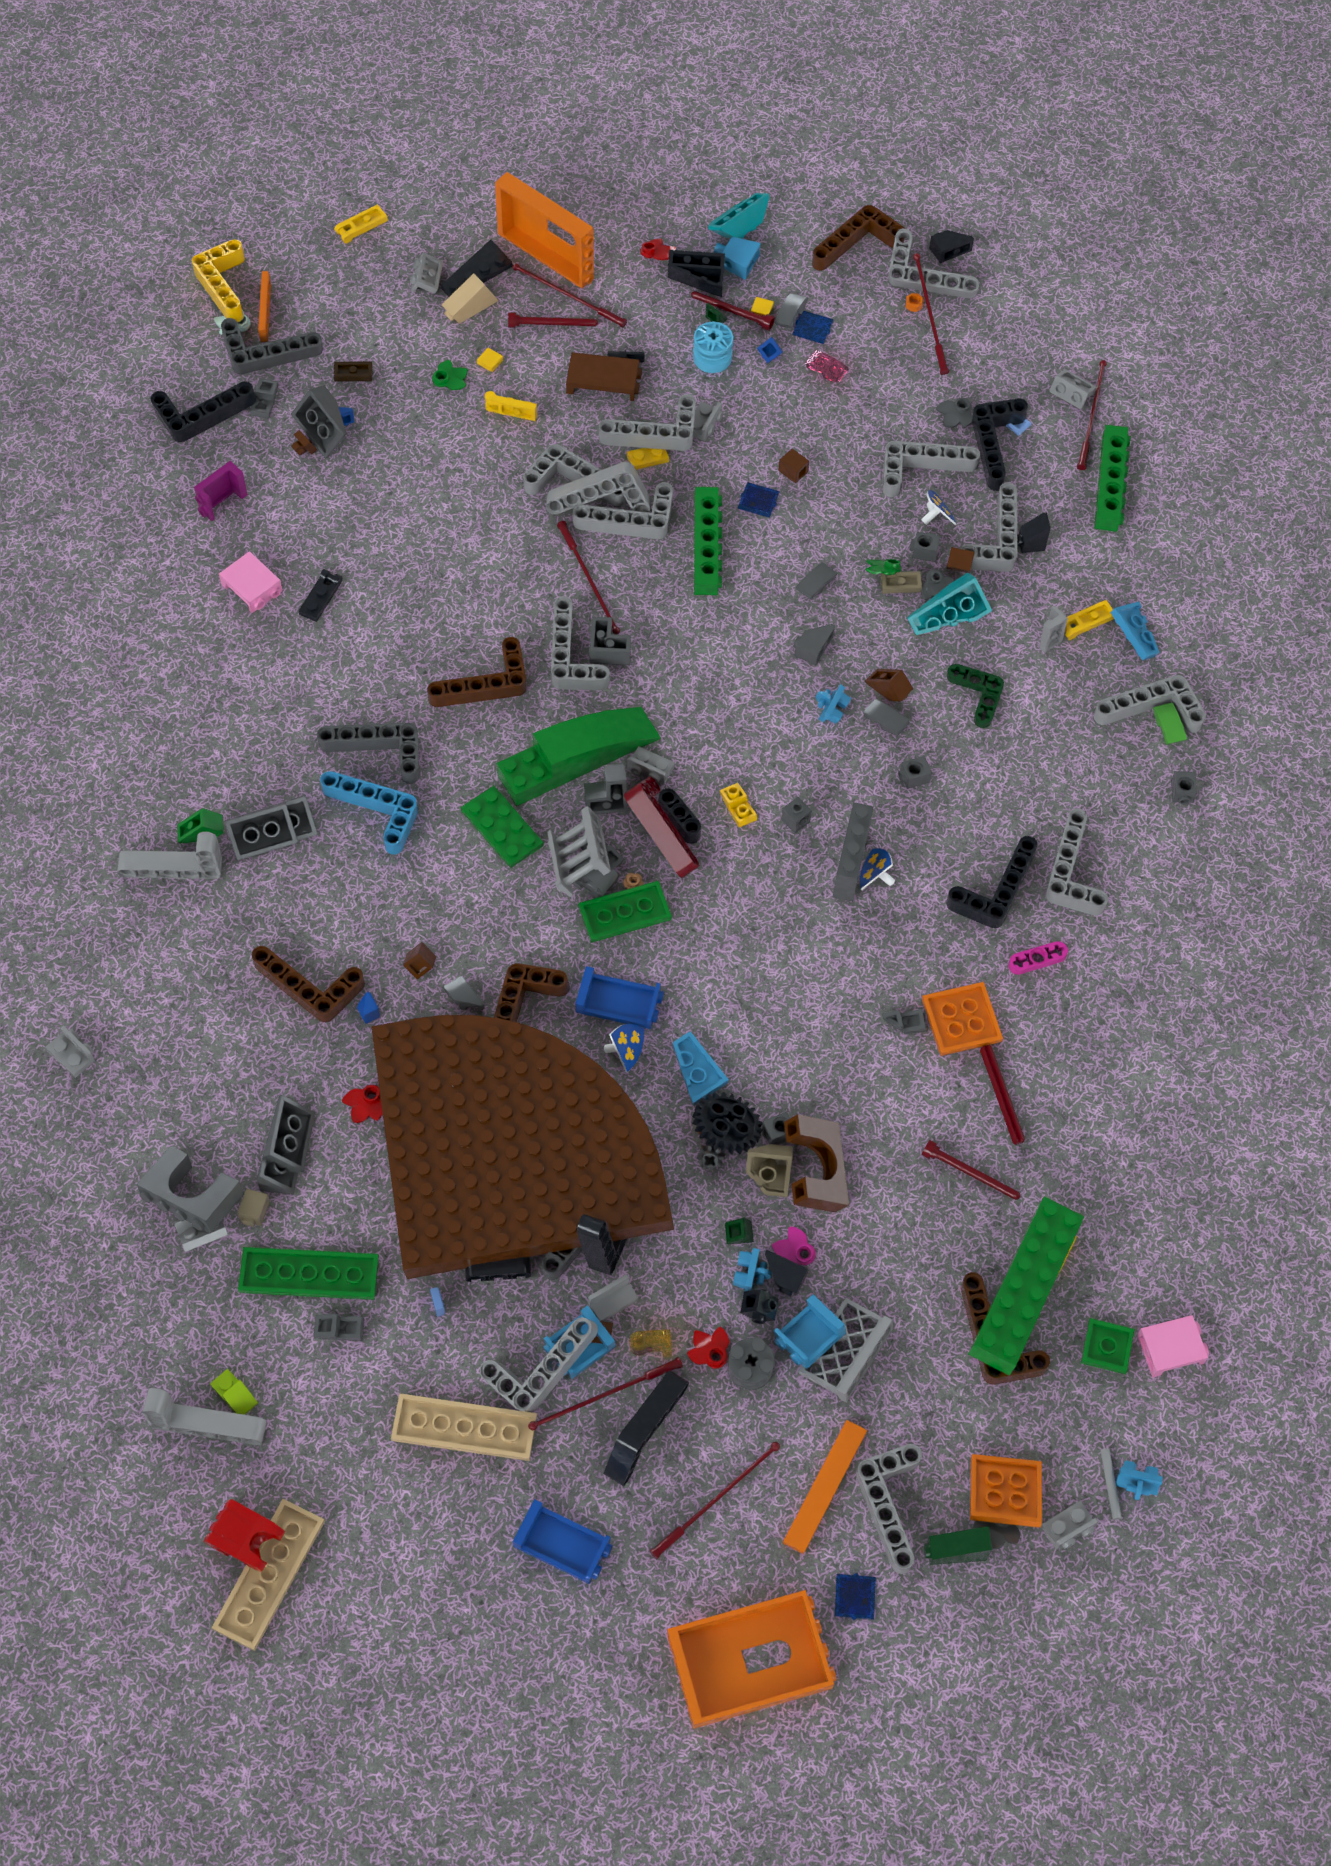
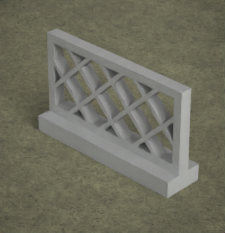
(864, 1356)

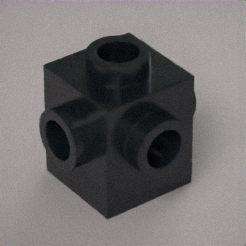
(759, 1306)

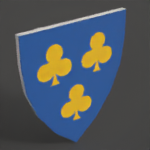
(936, 506)
(876, 866)
(628, 1044)

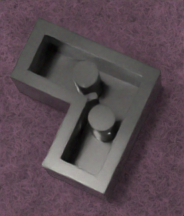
(605, 646)
(608, 795)

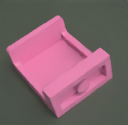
(251, 581)
(1173, 1345)

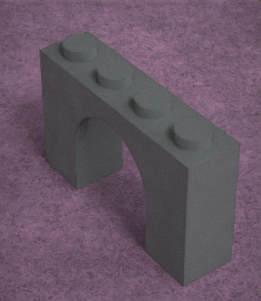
(853, 851)
(203, 1210)

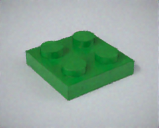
(1107, 1346)

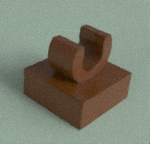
(303, 444)

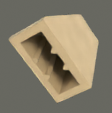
(468, 300)

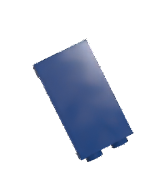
(618, 999)
(562, 1543)

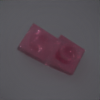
(827, 366)

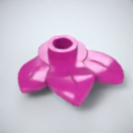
(793, 1246)

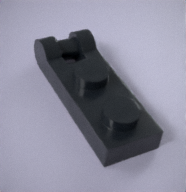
(320, 595)

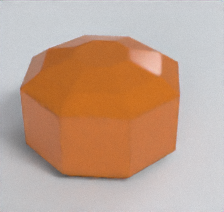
(914, 302)

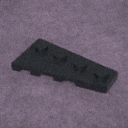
(484, 264)

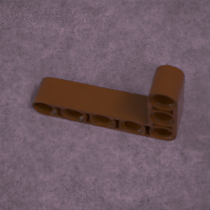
(855, 228)
(485, 683)
(527, 983)
(304, 987)
(976, 1318)

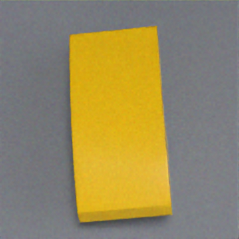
(738, 805)

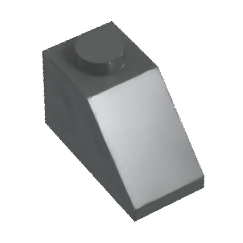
(813, 643)

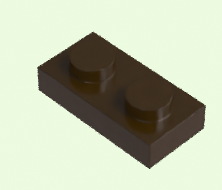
(353, 371)

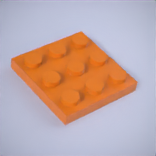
(962, 1018)
(1006, 1490)

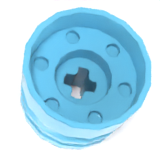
(712, 347)

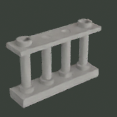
(596, 850)

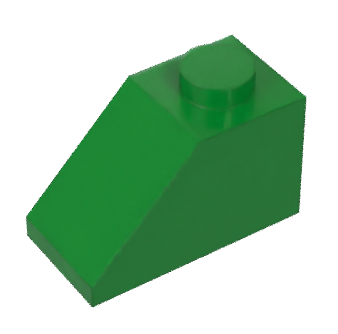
(201, 821)

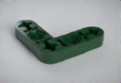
(987, 690)

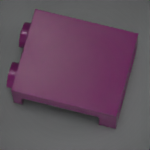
(218, 487)

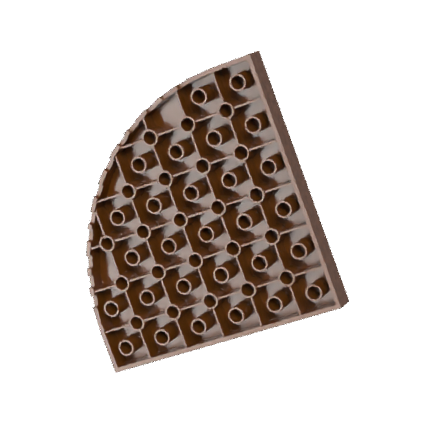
(507, 1143)

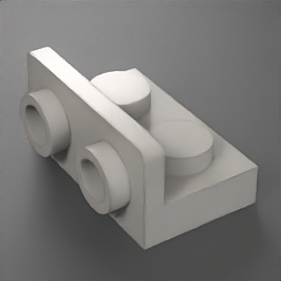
(426, 273)
(1072, 388)
(705, 419)
(1053, 629)
(650, 765)
(71, 1052)
(193, 1238)
(1069, 1525)

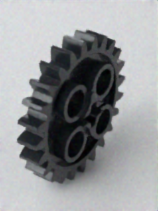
(727, 1123)

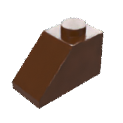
(890, 684)

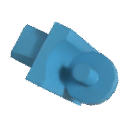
(838, 698)
(750, 1260)
(1137, 1481)

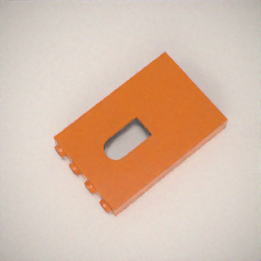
(524, 222)
(713, 1664)

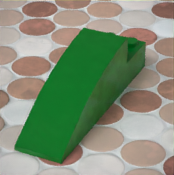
(573, 750)

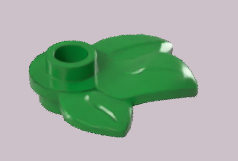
(451, 376)
(887, 567)

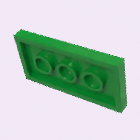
(502, 826)
(624, 911)

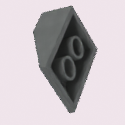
(320, 419)

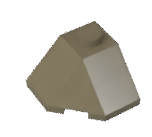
(771, 1168)

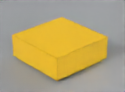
(762, 306)
(490, 359)

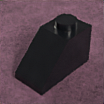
(950, 244)
(1034, 534)
(786, 1274)

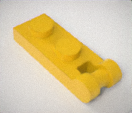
(361, 223)
(510, 406)
(1088, 619)

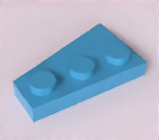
(1135, 630)
(698, 1068)

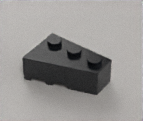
(698, 270)

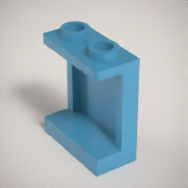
(810, 1333)
(593, 1351)

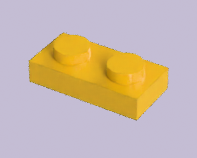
(647, 457)

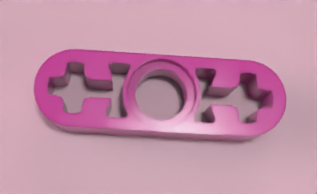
(1043, 950)

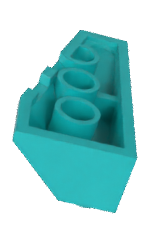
(954, 604)

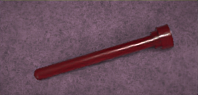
(515, 319)
(765, 321)
(933, 1151)

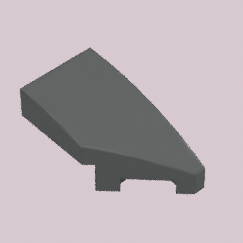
(463, 994)
(906, 1022)

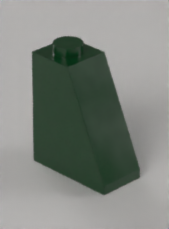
(959, 1546)

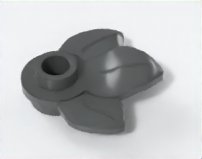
(954, 414)
(932, 586)
(1000, 1533)

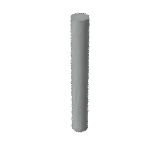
(1111, 1484)

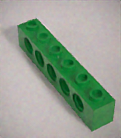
(1111, 478)
(706, 541)

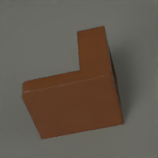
(793, 465)
(960, 560)
(419, 960)

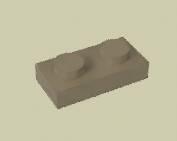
(901, 582)

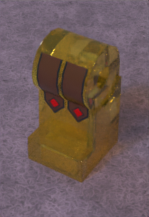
(651, 1341)

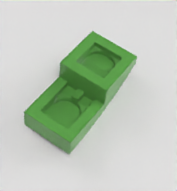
(1170, 723)

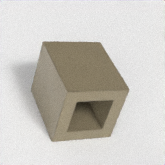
(253, 1208)

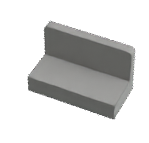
(612, 1298)

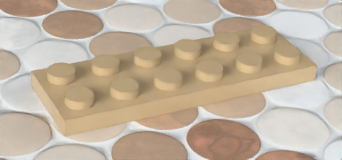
(463, 1427)
(261, 1593)

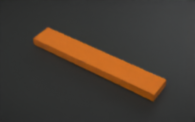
(824, 1487)

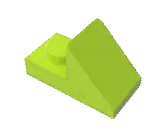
(234, 1393)

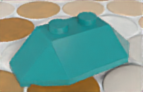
(742, 217)

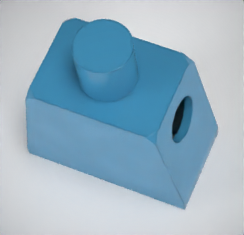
(739, 255)

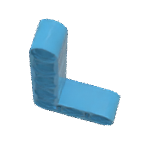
(375, 802)

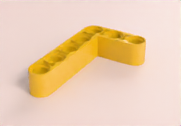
(207, 269)

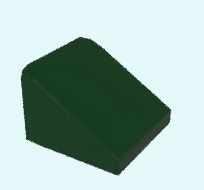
(714, 315)
(739, 1231)

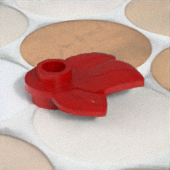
(656, 249)
(363, 1106)
(709, 1345)

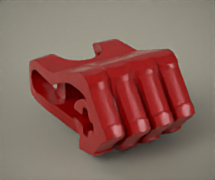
(241, 1533)

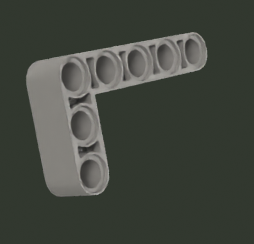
(942, 277)
(653, 435)
(927, 456)
(566, 463)
(601, 488)
(626, 522)
(1006, 536)
(563, 668)
(1150, 699)
(201, 864)
(1065, 865)
(543, 1370)
(165, 1415)
(885, 1503)

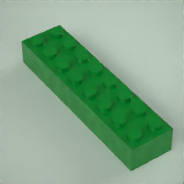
(1026, 1286)

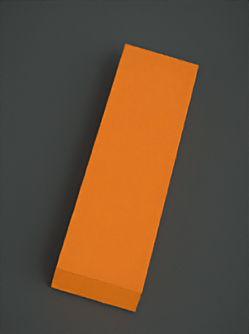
(264, 310)

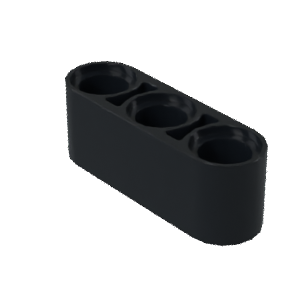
(678, 807)
(503, 1269)

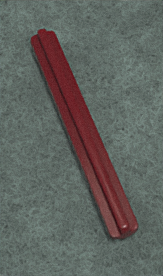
(1002, 1094)

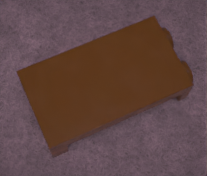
(603, 374)

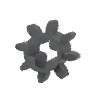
(710, 1157)

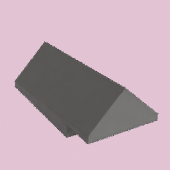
(271, 827)
(285, 1147)

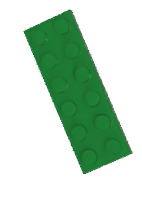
(308, 1273)

